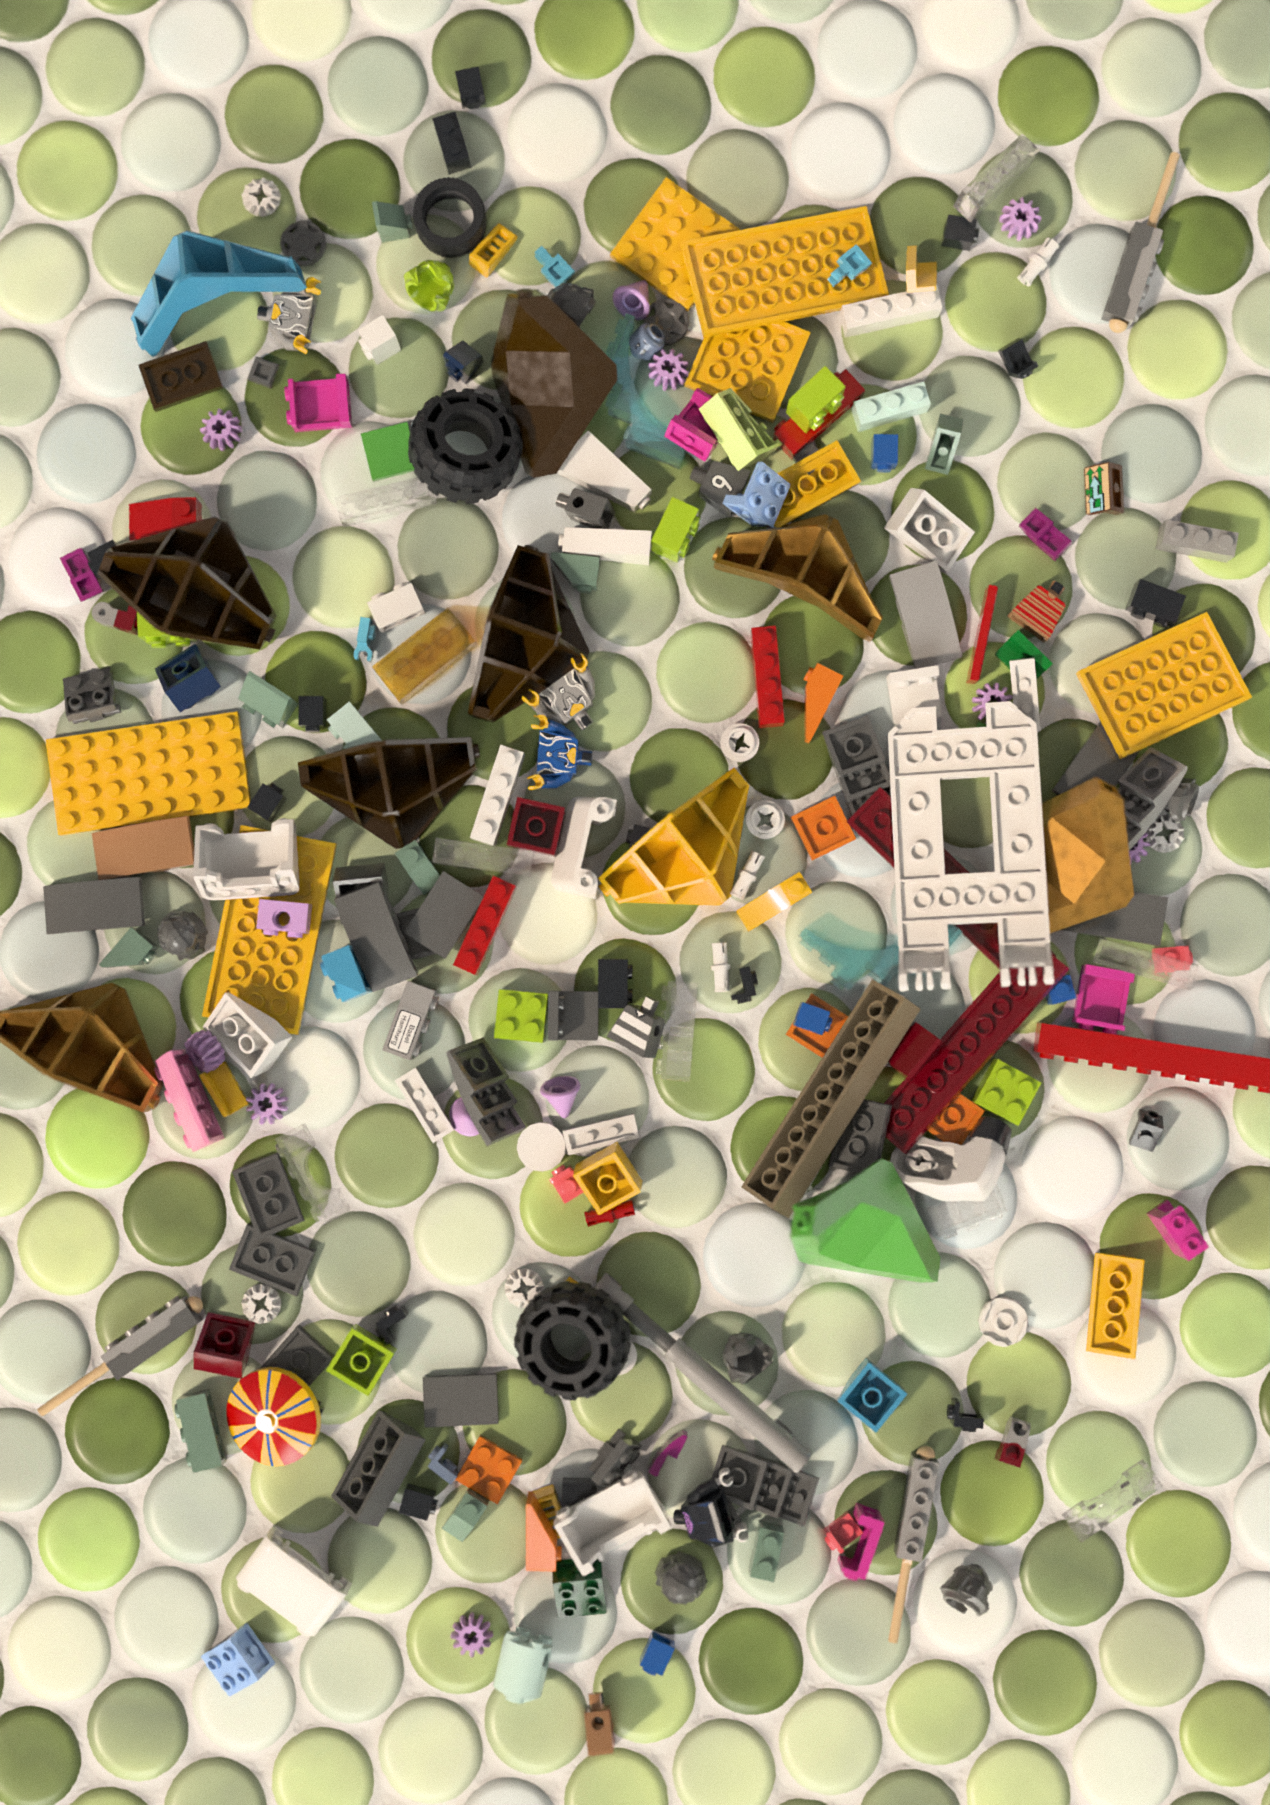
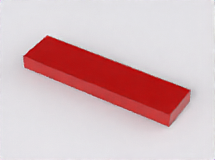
(982, 634)

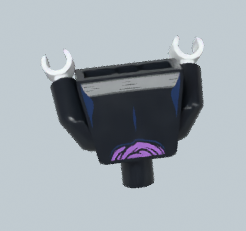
(708, 1514)

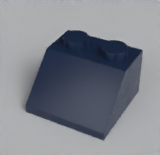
(187, 678)

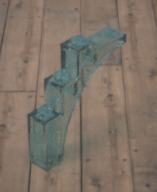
(646, 433)
(852, 963)

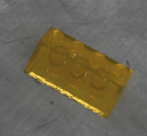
(425, 656)

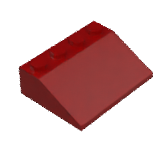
(161, 515)

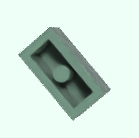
(766, 1551)

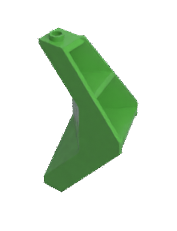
(866, 1228)

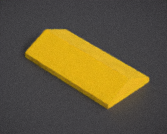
(806, 491)
(1115, 1305)

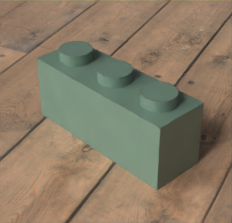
(200, 1431)

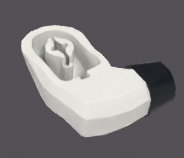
(954, 1170)

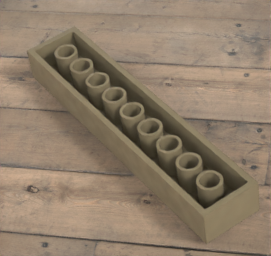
(830, 1098)

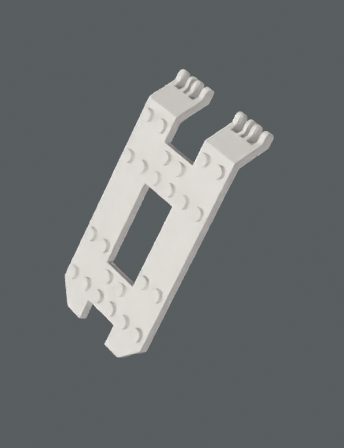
(1018, 887)

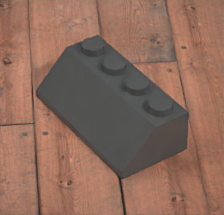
(377, 1469)

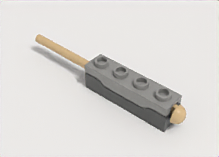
(1137, 261)
(138, 1346)
(913, 1524)

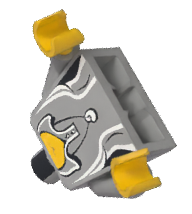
(292, 316)
(567, 697)

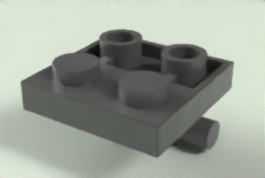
(90, 696)
(614, 1458)

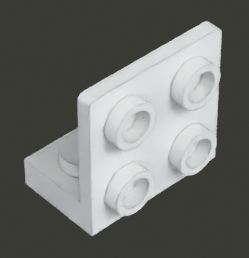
(913, 690)

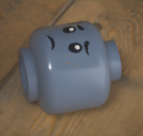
(646, 341)

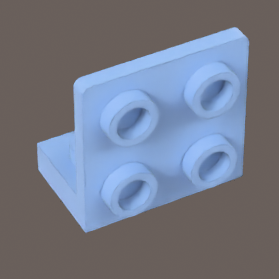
(761, 498)
(238, 1660)

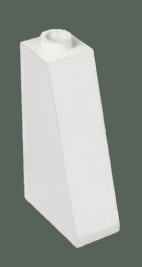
(603, 473)
(608, 544)

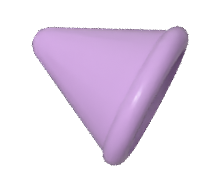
(632, 300)
(561, 1093)
(461, 1119)

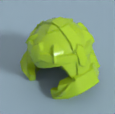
(430, 285)

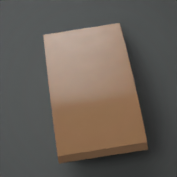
(143, 848)

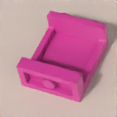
(319, 404)
(691, 430)
(1102, 998)
(1177, 1230)
(860, 1563)

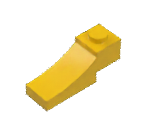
(774, 901)

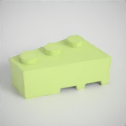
(737, 430)

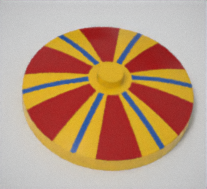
(273, 1416)

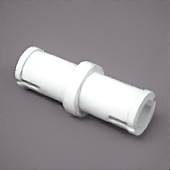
(1038, 261)
(747, 875)
(720, 967)

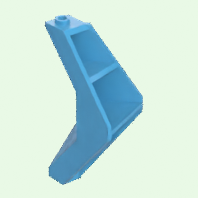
(199, 270)

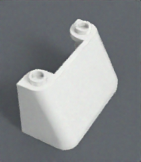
(246, 862)
(567, 870)
(610, 1519)
(291, 1584)

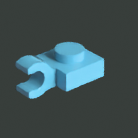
(851, 264)
(555, 269)
(365, 633)

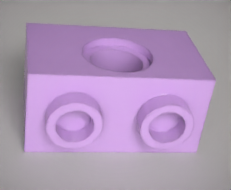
(271, 910)

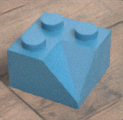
(346, 973)
(871, 1395)

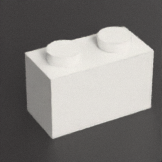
(378, 340)
(395, 607)

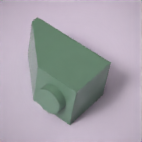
(391, 221)
(944, 444)
(578, 570)
(418, 866)
(131, 950)
(466, 1514)

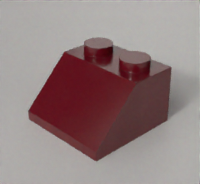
(913, 1050)
(224, 1345)

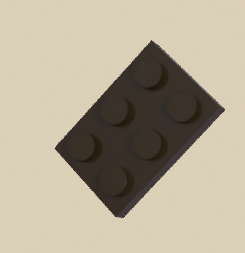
(180, 376)

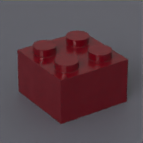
(536, 826)

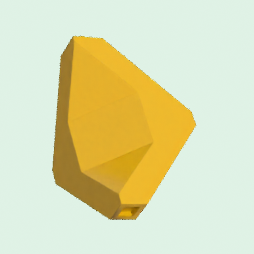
(688, 853)

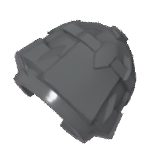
(573, 301)
(1183, 800)
(182, 934)
(746, 1357)
(681, 1577)
(968, 1587)

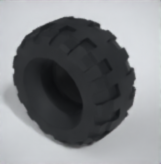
(459, 474)
(596, 1317)

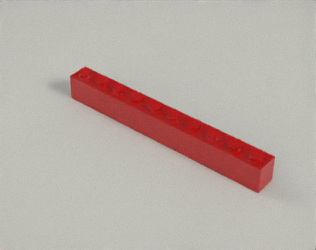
(1152, 1055)

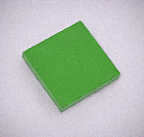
(387, 451)

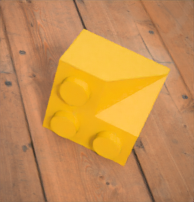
(607, 1178)

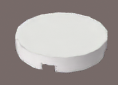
(541, 1146)
(1003, 1321)

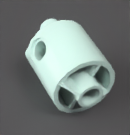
(523, 1665)

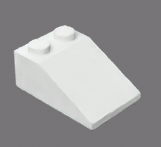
(929, 528)
(247, 1034)

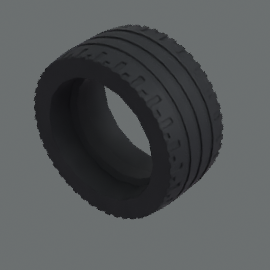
(449, 189)

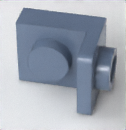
(444, 1468)

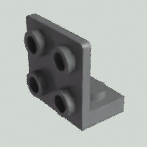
(573, 1015)

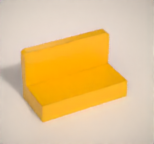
(919, 275)
(224, 1090)

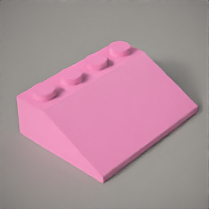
(189, 1100)

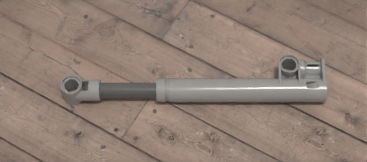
(769, 1432)

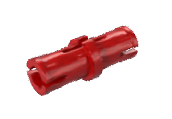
(622, 1210)

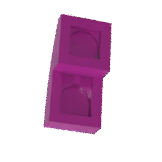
(1044, 534)
(82, 578)
(672, 1448)

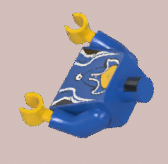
(557, 755)

